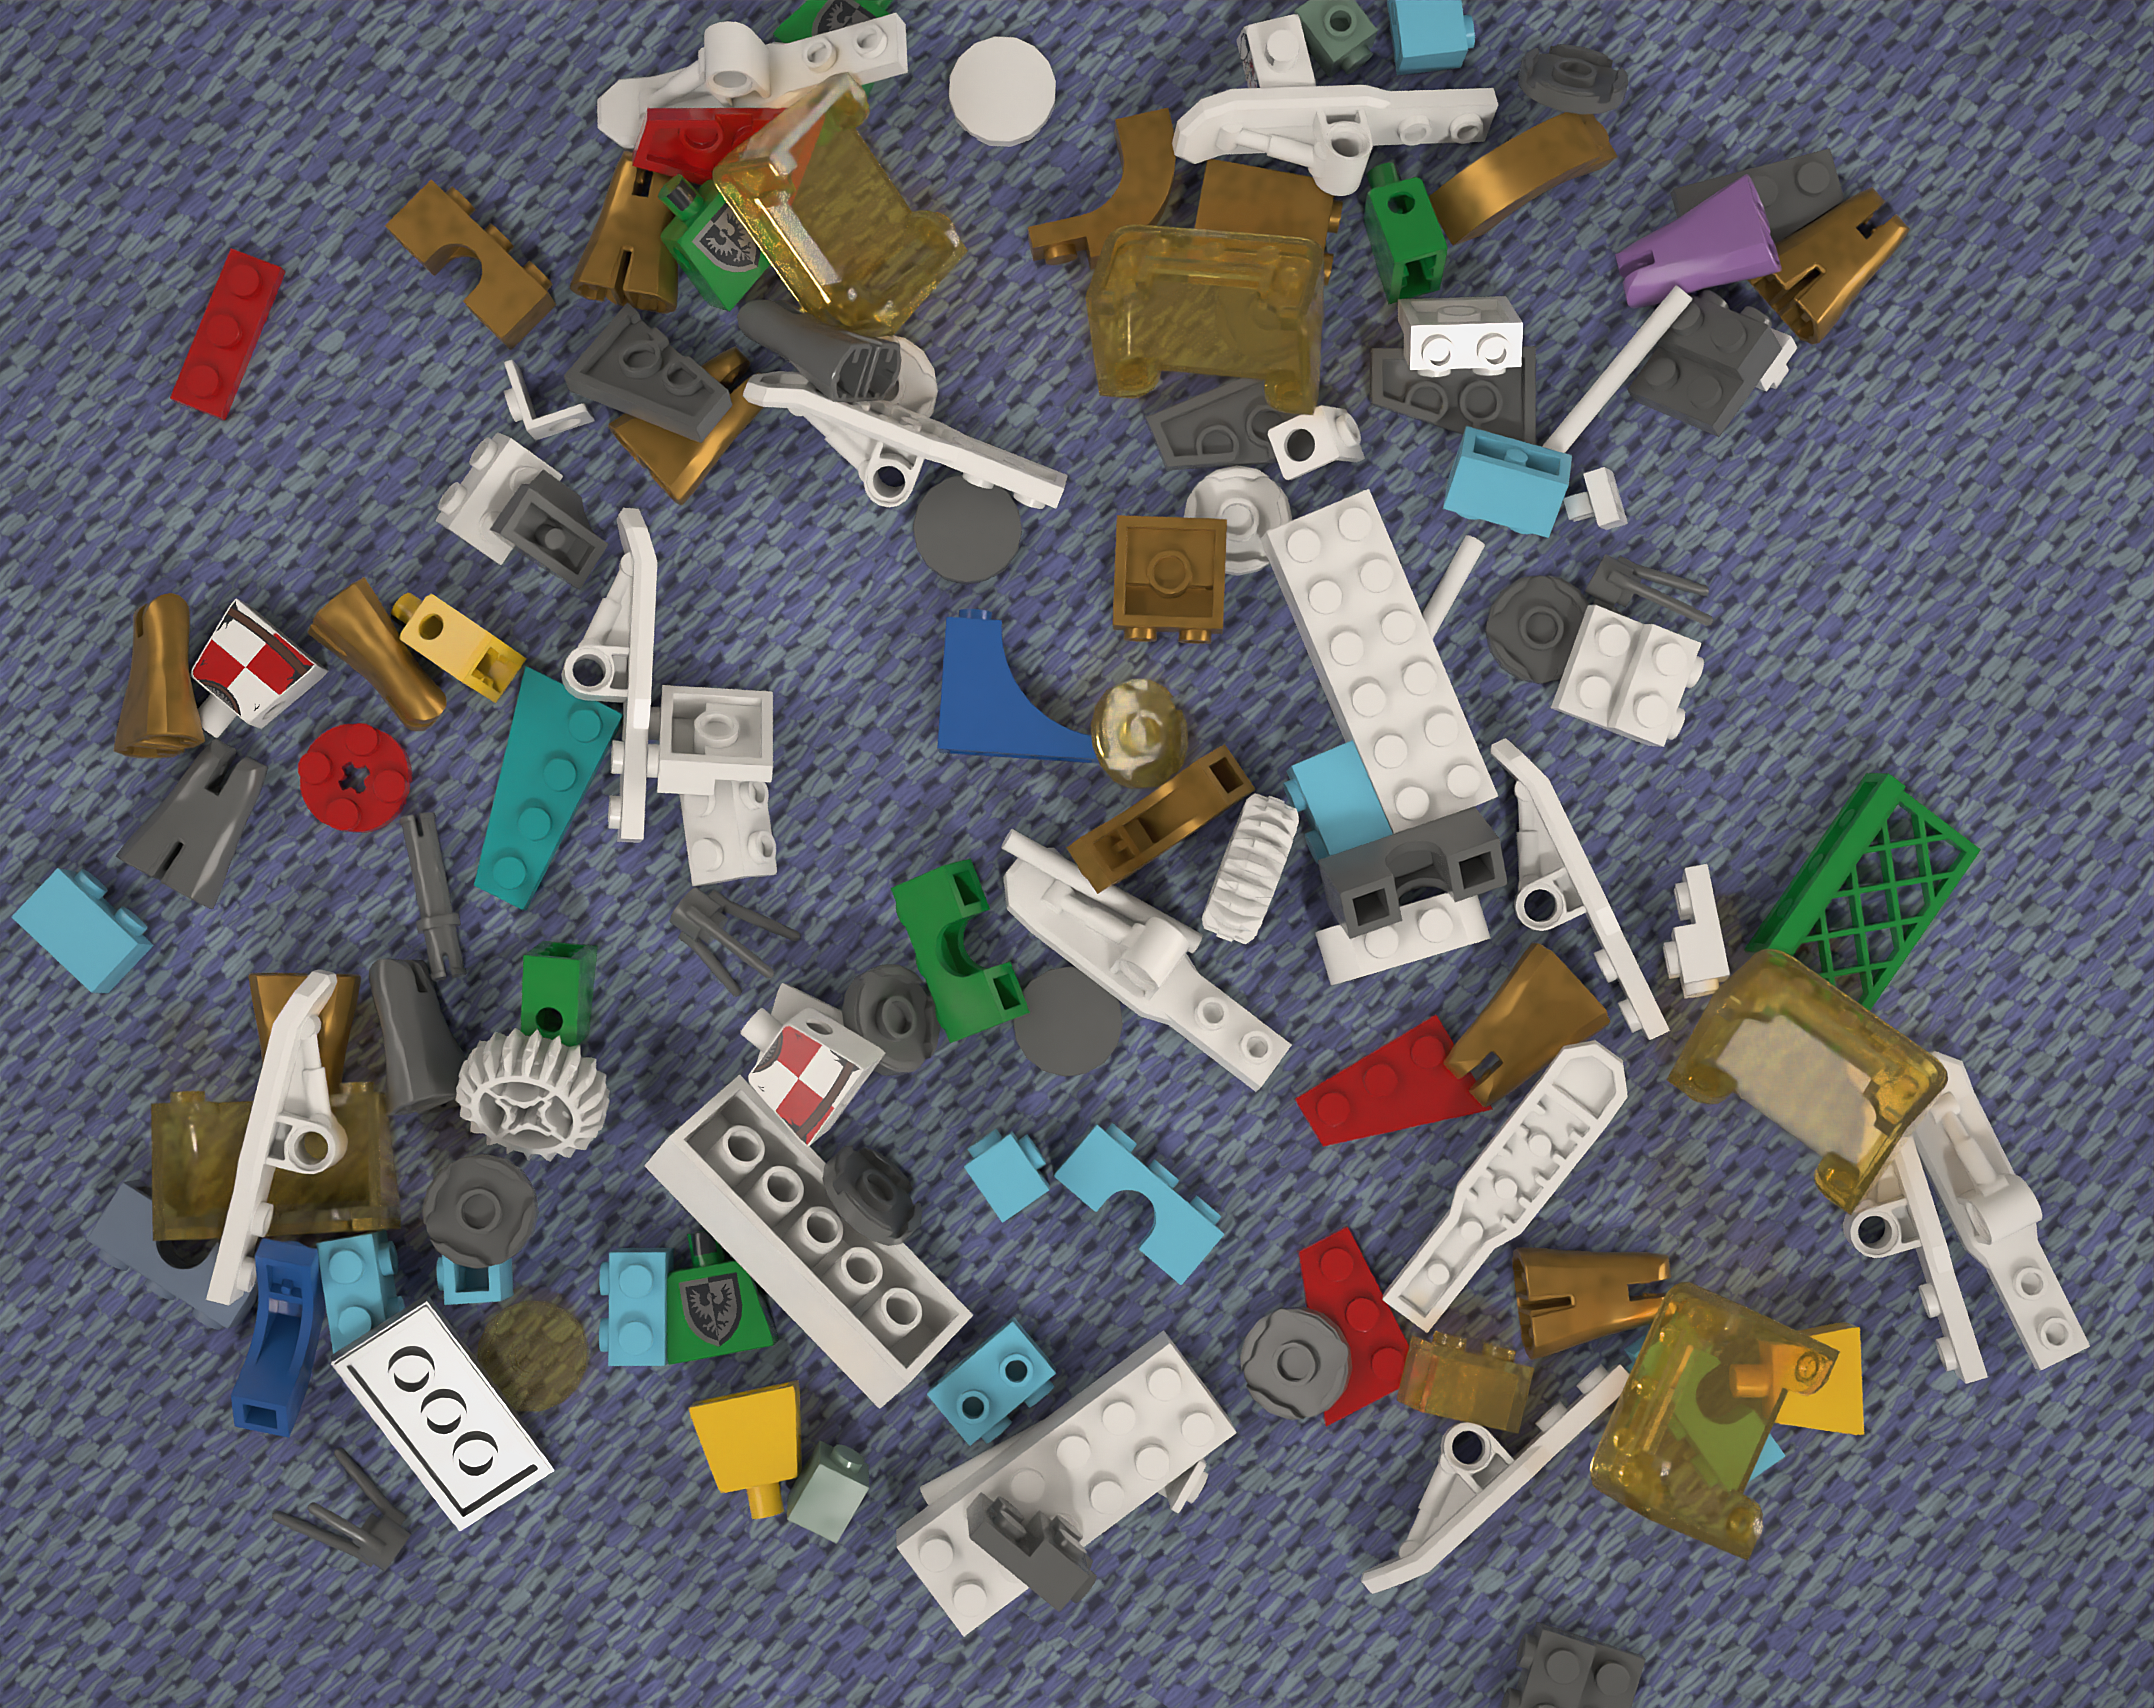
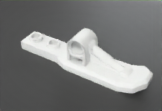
(745, 73)
(1330, 125)
(888, 435)
(622, 645)
(1555, 862)
(1143, 970)
(286, 1106)
(1513, 1177)
(1995, 1217)
(1911, 1223)
(1467, 1494)

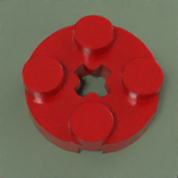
(385, 786)

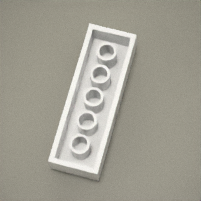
(1378, 661)
(769, 1209)
(1081, 1462)

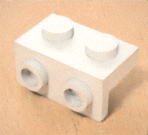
(475, 504)
(729, 833)

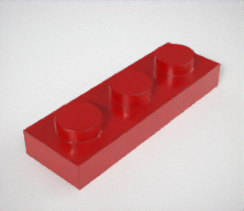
(227, 334)

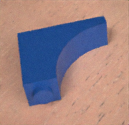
(984, 706)

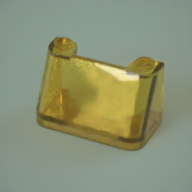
(834, 216)
(1210, 309)
(1813, 1068)
(198, 1156)
(1702, 1415)

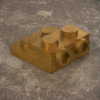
(1169, 577)

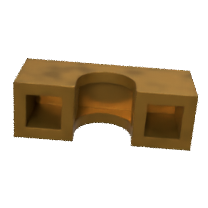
(439, 228)

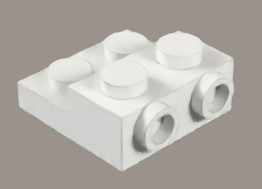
(1460, 334)
(1628, 677)
(710, 737)
(1697, 948)

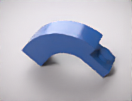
(283, 1339)

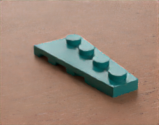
(542, 781)

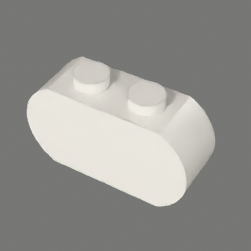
(1426, 930)

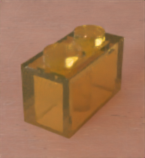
(1465, 1383)

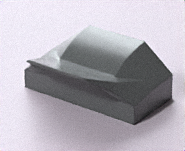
(551, 529)

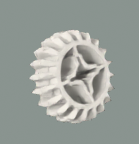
(1250, 868)
(532, 1094)

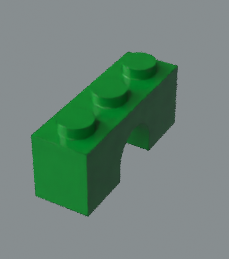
(935, 916)

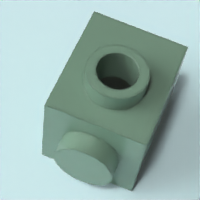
(1337, 34)
(828, 1490)

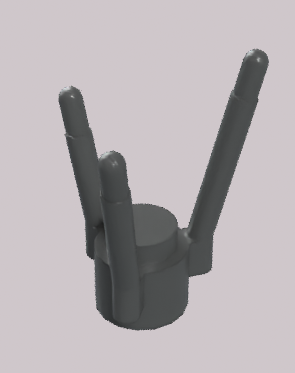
(1620, 578)
(701, 918)
(375, 1541)

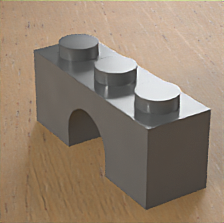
(1446, 853)

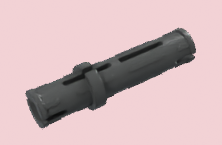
(433, 897)

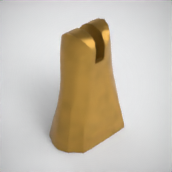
(625, 249)
(1829, 265)
(680, 462)
(364, 637)
(159, 702)
(270, 995)
(1526, 1024)
(1582, 1295)

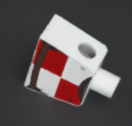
(251, 671)
(808, 1068)

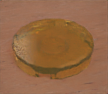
(1139, 734)
(550, 1350)

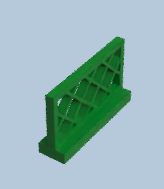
(1835, 861)

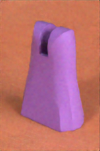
(1706, 247)

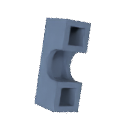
(127, 1241)

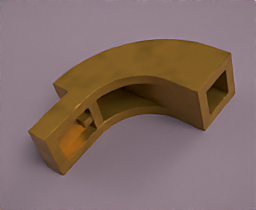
(1520, 172)
(1141, 197)
(1161, 819)

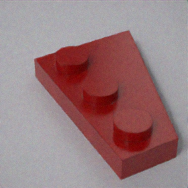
(694, 138)
(1391, 1089)
(1345, 1290)

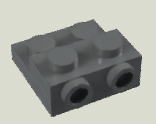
(1707, 363)
(1041, 1554)
(1572, 1672)

